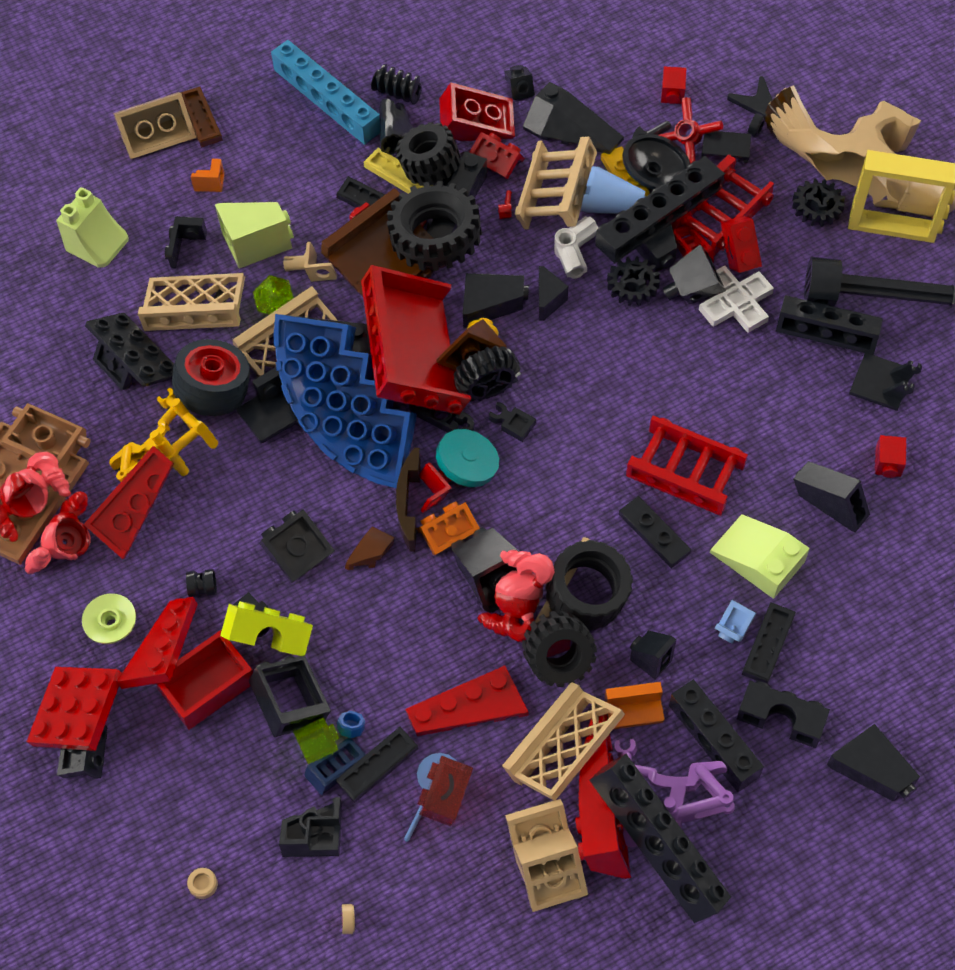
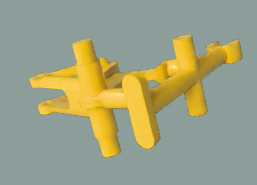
(132, 452)

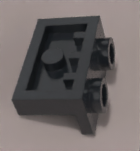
(83, 762)

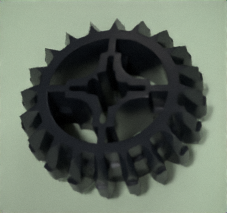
(487, 373)

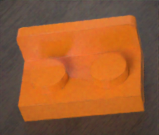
(448, 527)

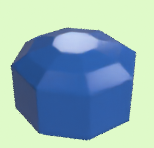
(351, 724)

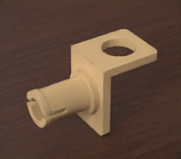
(308, 263)

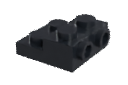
(296, 545)

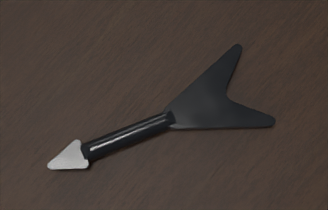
(755, 103)

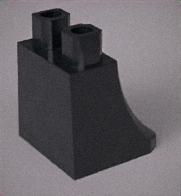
(482, 564)

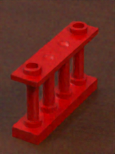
(761, 198)
(678, 486)

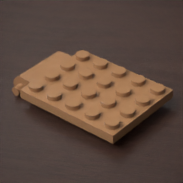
(35, 433)

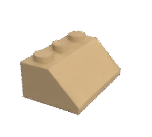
(155, 125)

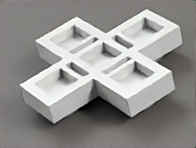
(738, 301)

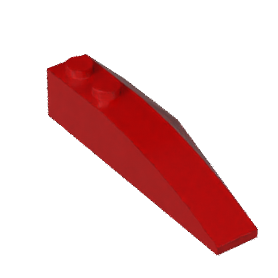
(601, 831)

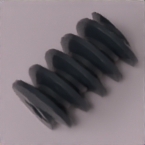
(397, 85)

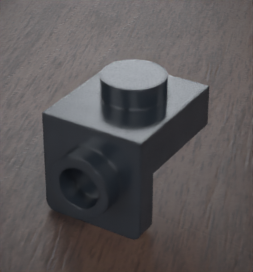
(520, 82)

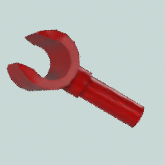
(505, 209)

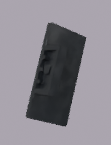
(128, 352)
(269, 411)

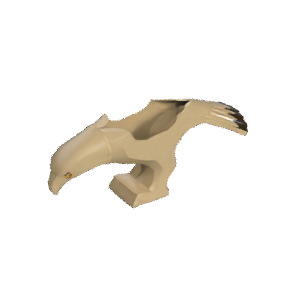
(843, 155)

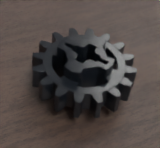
(818, 202)
(633, 281)

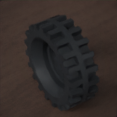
(433, 203)

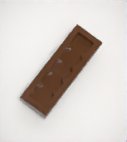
(201, 117)

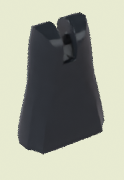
(394, 125)

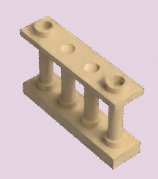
(572, 192)

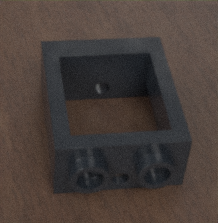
(289, 721)

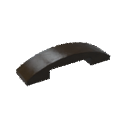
(409, 473)

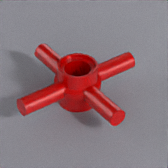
(697, 130)

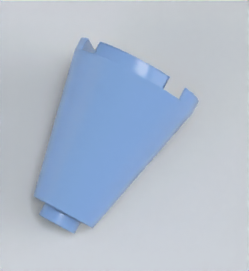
(609, 193)

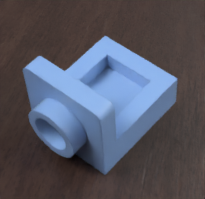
(735, 622)

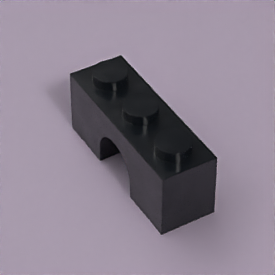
(806, 716)

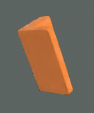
(638, 702)

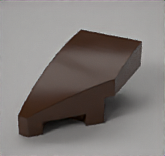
(370, 549)

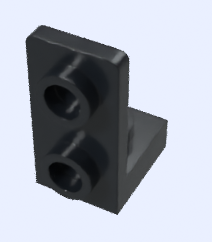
(186, 228)

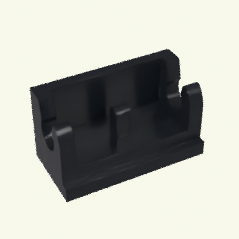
(725, 143)

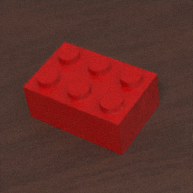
(206, 680)

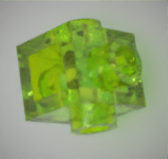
(272, 294)

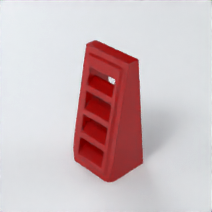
(689, 243)

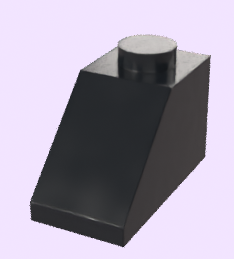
(653, 652)

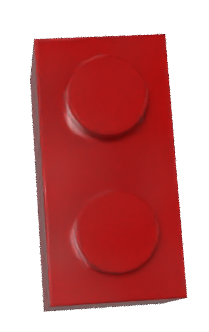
(741, 244)

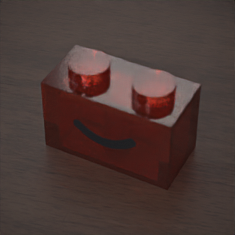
(445, 790)

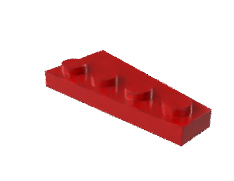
(126, 508)
(161, 648)
(473, 702)

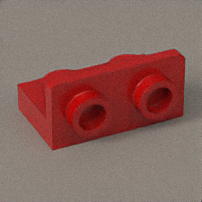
(499, 157)

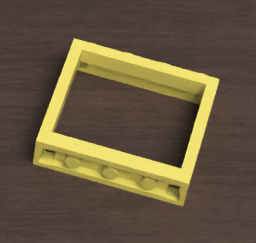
(907, 169)

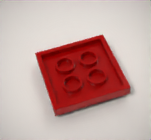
(75, 708)

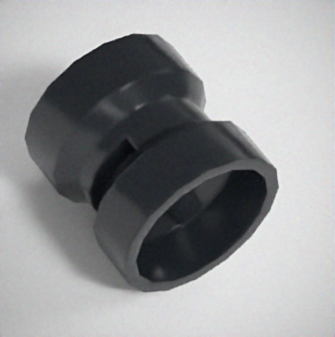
(201, 583)

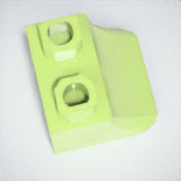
(90, 230)

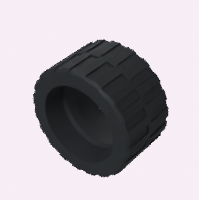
(602, 559)

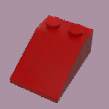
(474, 111)

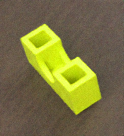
(244, 624)

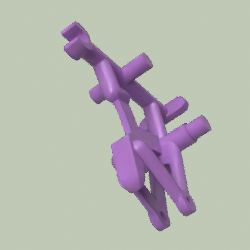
(698, 774)

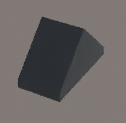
(552, 293)

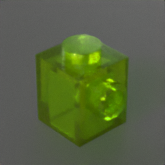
(317, 740)

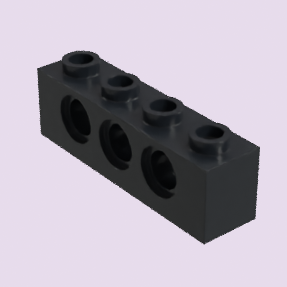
(829, 325)
(715, 735)

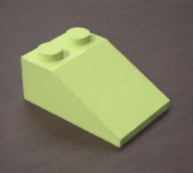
(761, 554)

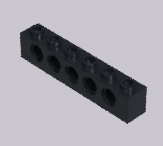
(659, 209)
(660, 839)

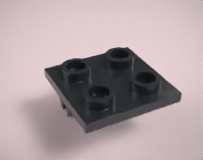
(883, 381)

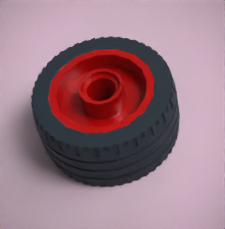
(211, 377)

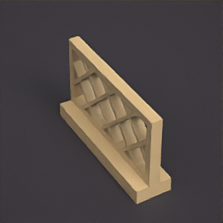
(192, 314)
(264, 329)
(550, 732)

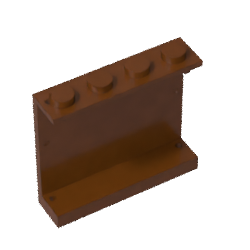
(367, 242)

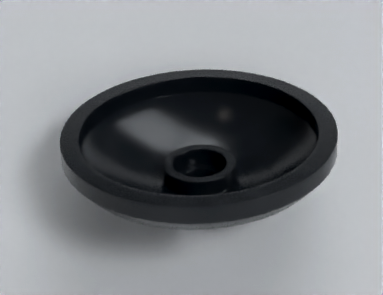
(653, 159)

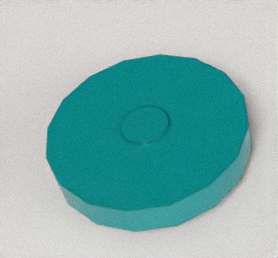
(467, 458)

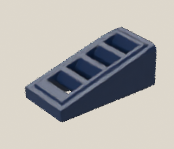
(322, 777)

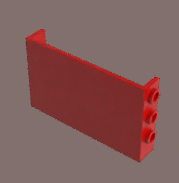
(407, 337)

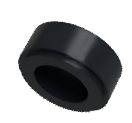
(756, 125)

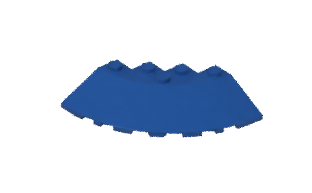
(337, 398)

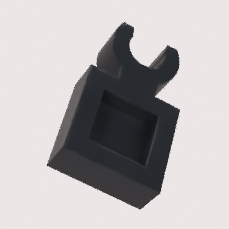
(514, 423)

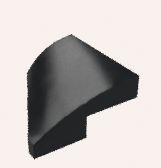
(312, 832)

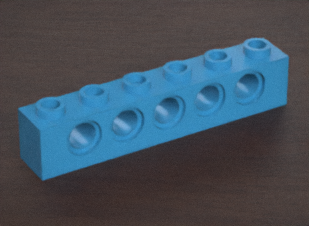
(326, 92)

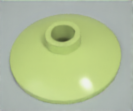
(108, 608)

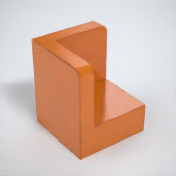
(209, 180)

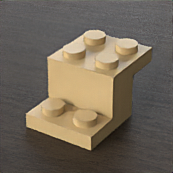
(546, 855)

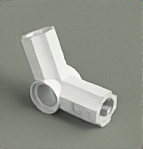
(568, 243)

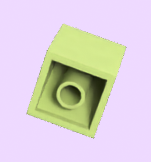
(254, 230)

